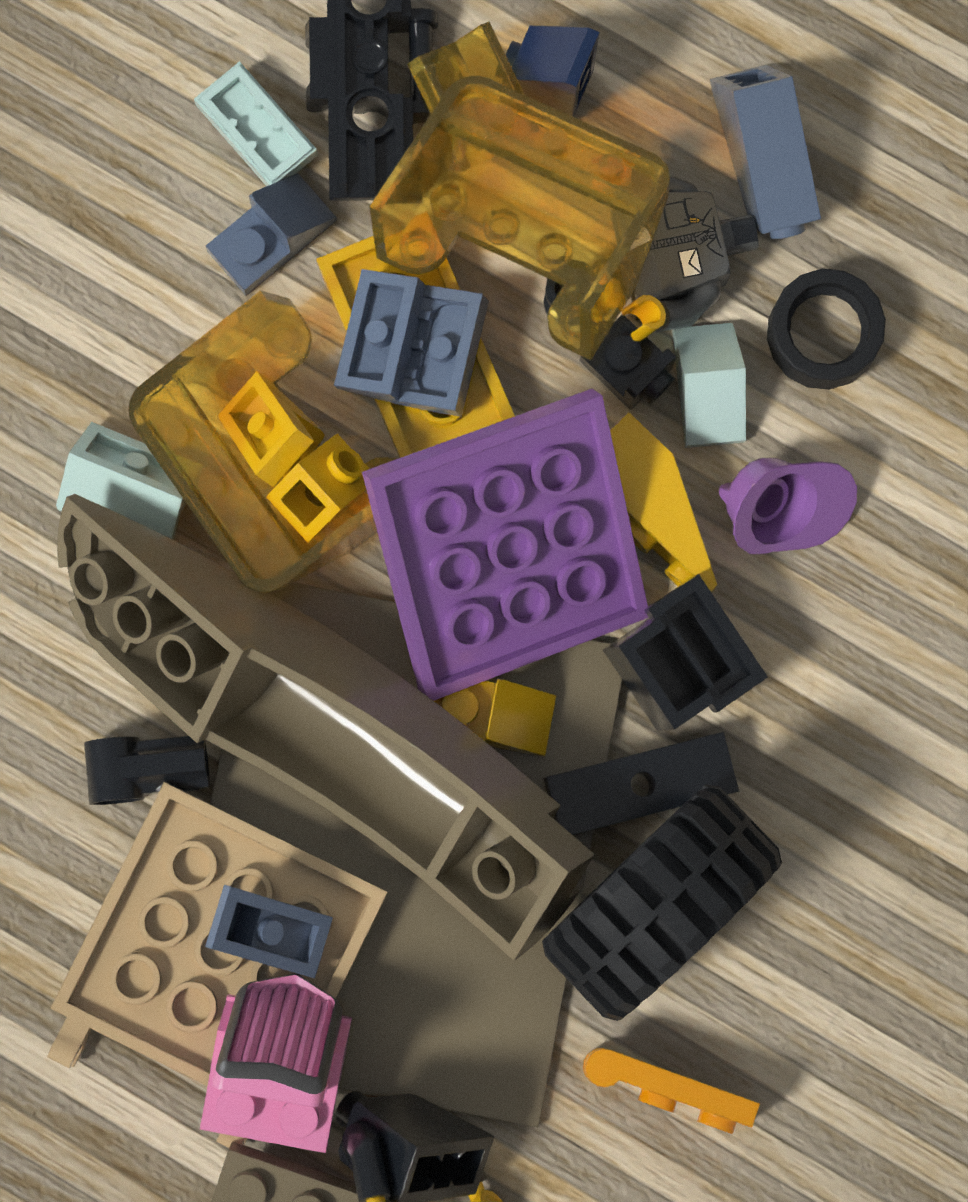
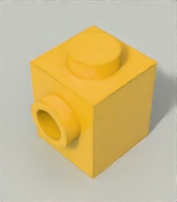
(320, 487)

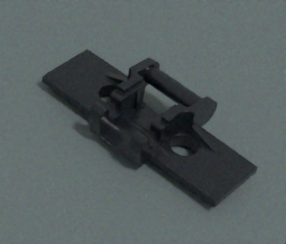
(352, 78)

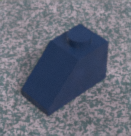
(555, 64)

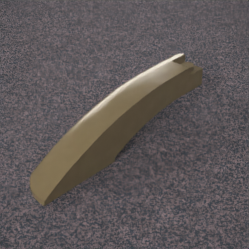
(323, 721)

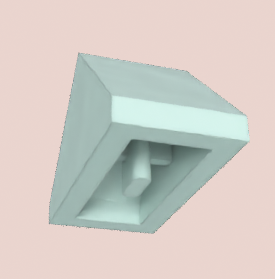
(711, 385)

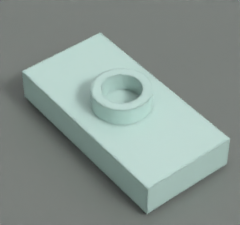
(255, 126)

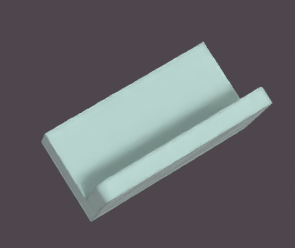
(123, 478)

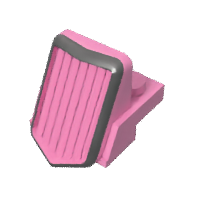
(277, 1064)

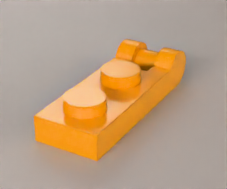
(665, 1088)

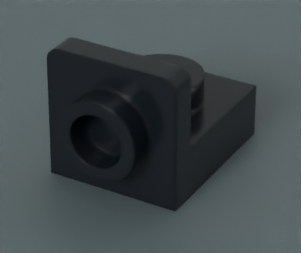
(631, 367)

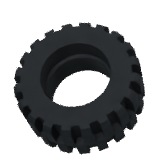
(663, 903)

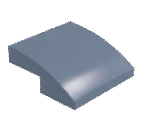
(411, 342)

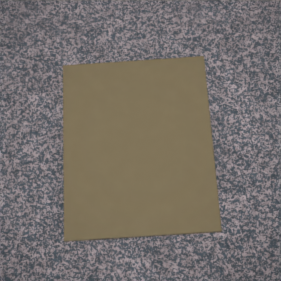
(429, 992)

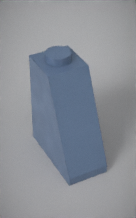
(767, 148)

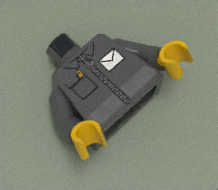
(687, 261)

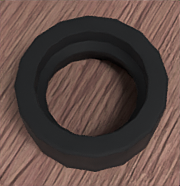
(829, 283)

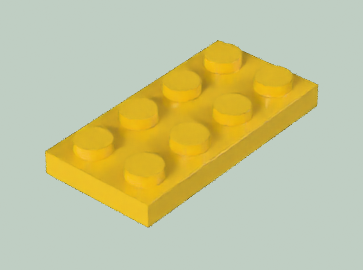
(412, 427)

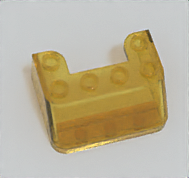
(532, 192)
(180, 426)

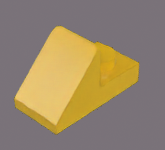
(269, 429)
(504, 714)

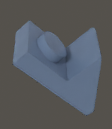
(272, 232)
(269, 931)

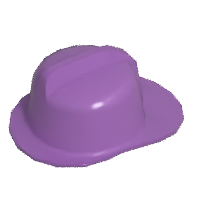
(788, 504)

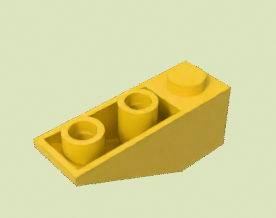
(658, 503)

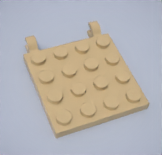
(146, 958)

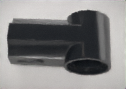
(131, 768)

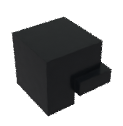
(684, 657)

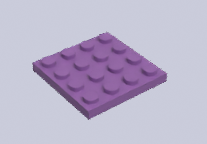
(508, 544)

